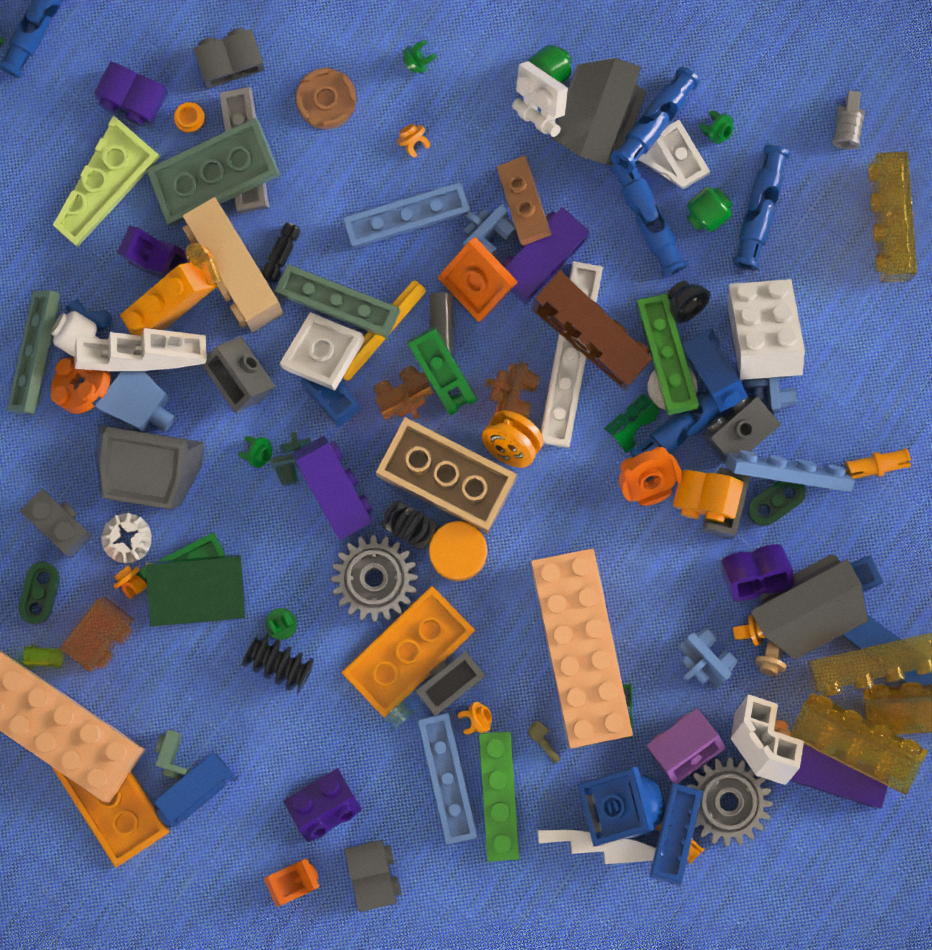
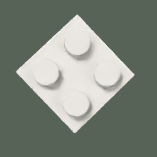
(322, 351)

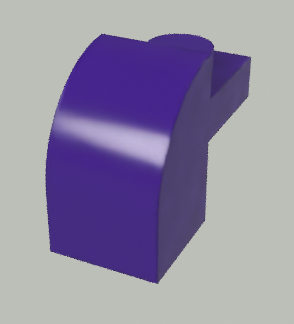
(149, 253)

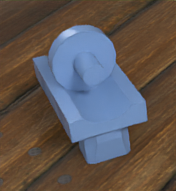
(486, 226)
(776, 397)
(702, 660)

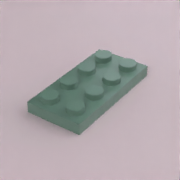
(214, 168)

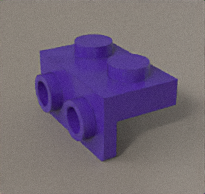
(322, 805)

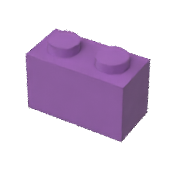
(685, 746)

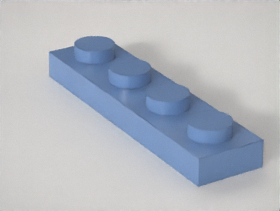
(406, 215)
(779, 469)
(447, 779)

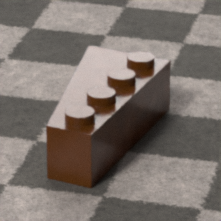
(591, 330)

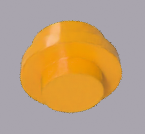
(189, 117)

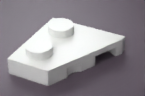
(676, 157)

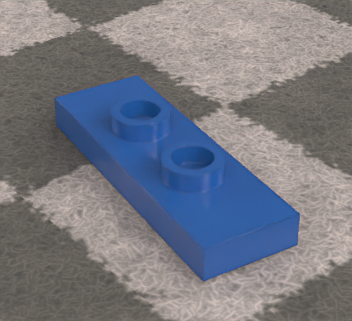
(676, 834)

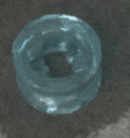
(399, 715)

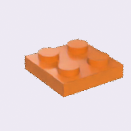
(477, 279)

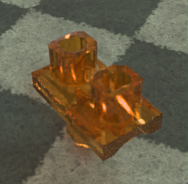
(508, 388)
(405, 397)

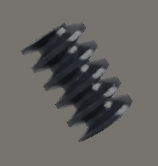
(278, 663)

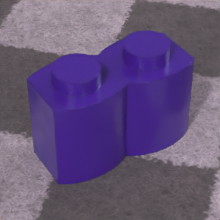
(130, 93)
(757, 572)

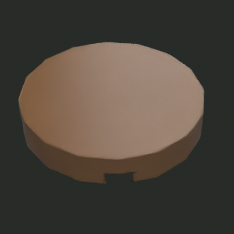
(326, 98)

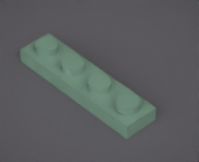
(337, 301)
(33, 352)

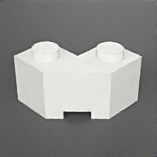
(765, 751)

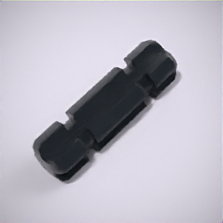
(280, 251)

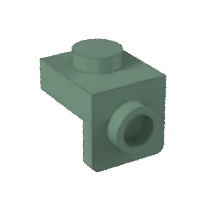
(167, 748)

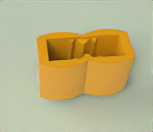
(708, 495)

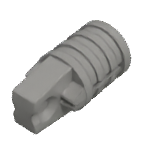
(849, 123)

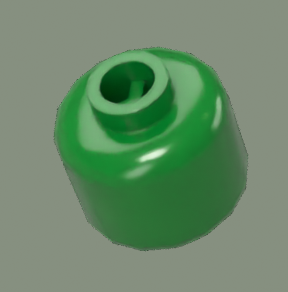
(553, 62)
(709, 209)

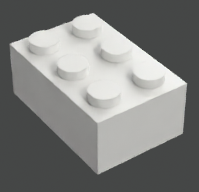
(766, 329)

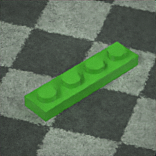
(667, 354)
(499, 796)

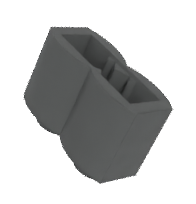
(228, 57)
(372, 876)

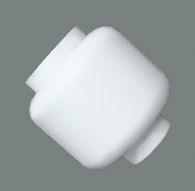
(69, 327)

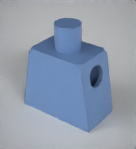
(136, 402)

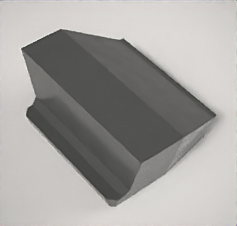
(600, 108)
(146, 466)
(816, 610)

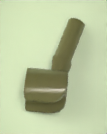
(537, 732)

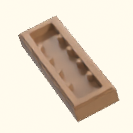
(523, 200)

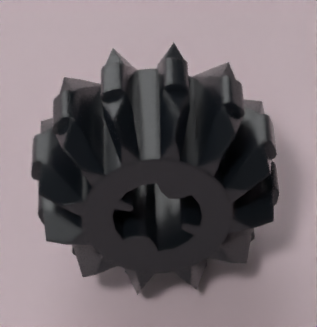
(409, 525)

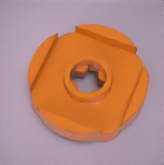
(78, 399)
(654, 463)

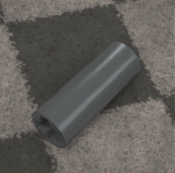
(442, 317)

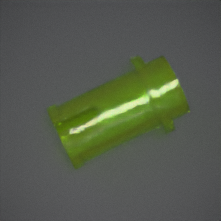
(42, 657)

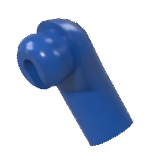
(100, 318)

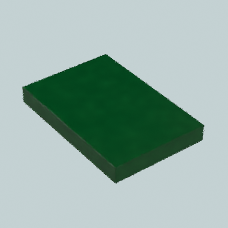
(195, 590)

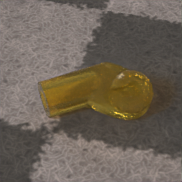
(203, 259)

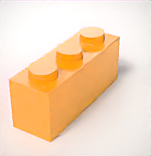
(167, 300)

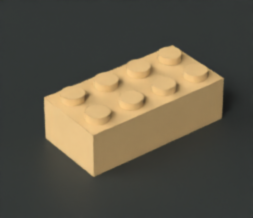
(241, 278)
(446, 475)

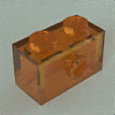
(98, 634)

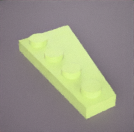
(104, 182)

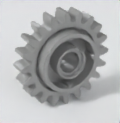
(374, 558)
(748, 802)

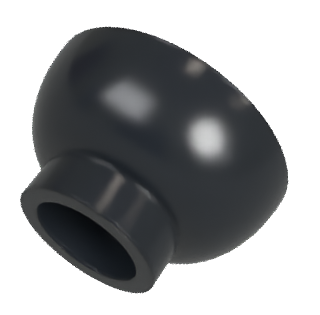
(687, 300)

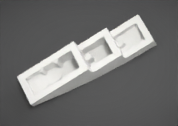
(146, 352)
(615, 852)

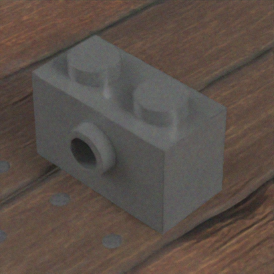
(238, 374)
(741, 427)
(56, 522)
(449, 682)

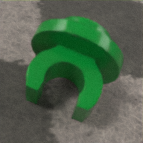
(415, 60)
(720, 129)
(259, 451)
(281, 624)

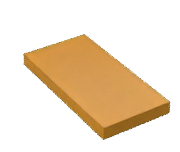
(408, 651)
(124, 824)

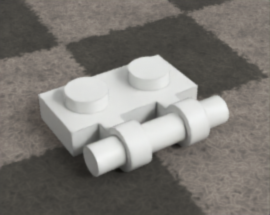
(542, 92)

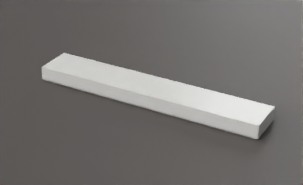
(568, 369)

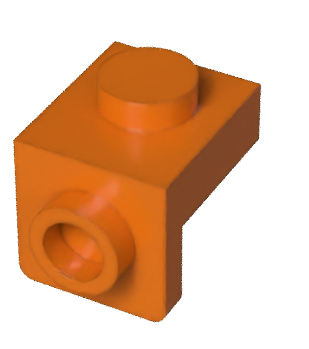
(292, 882)

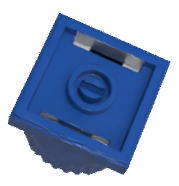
(621, 806)

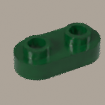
(776, 502)
(35, 592)

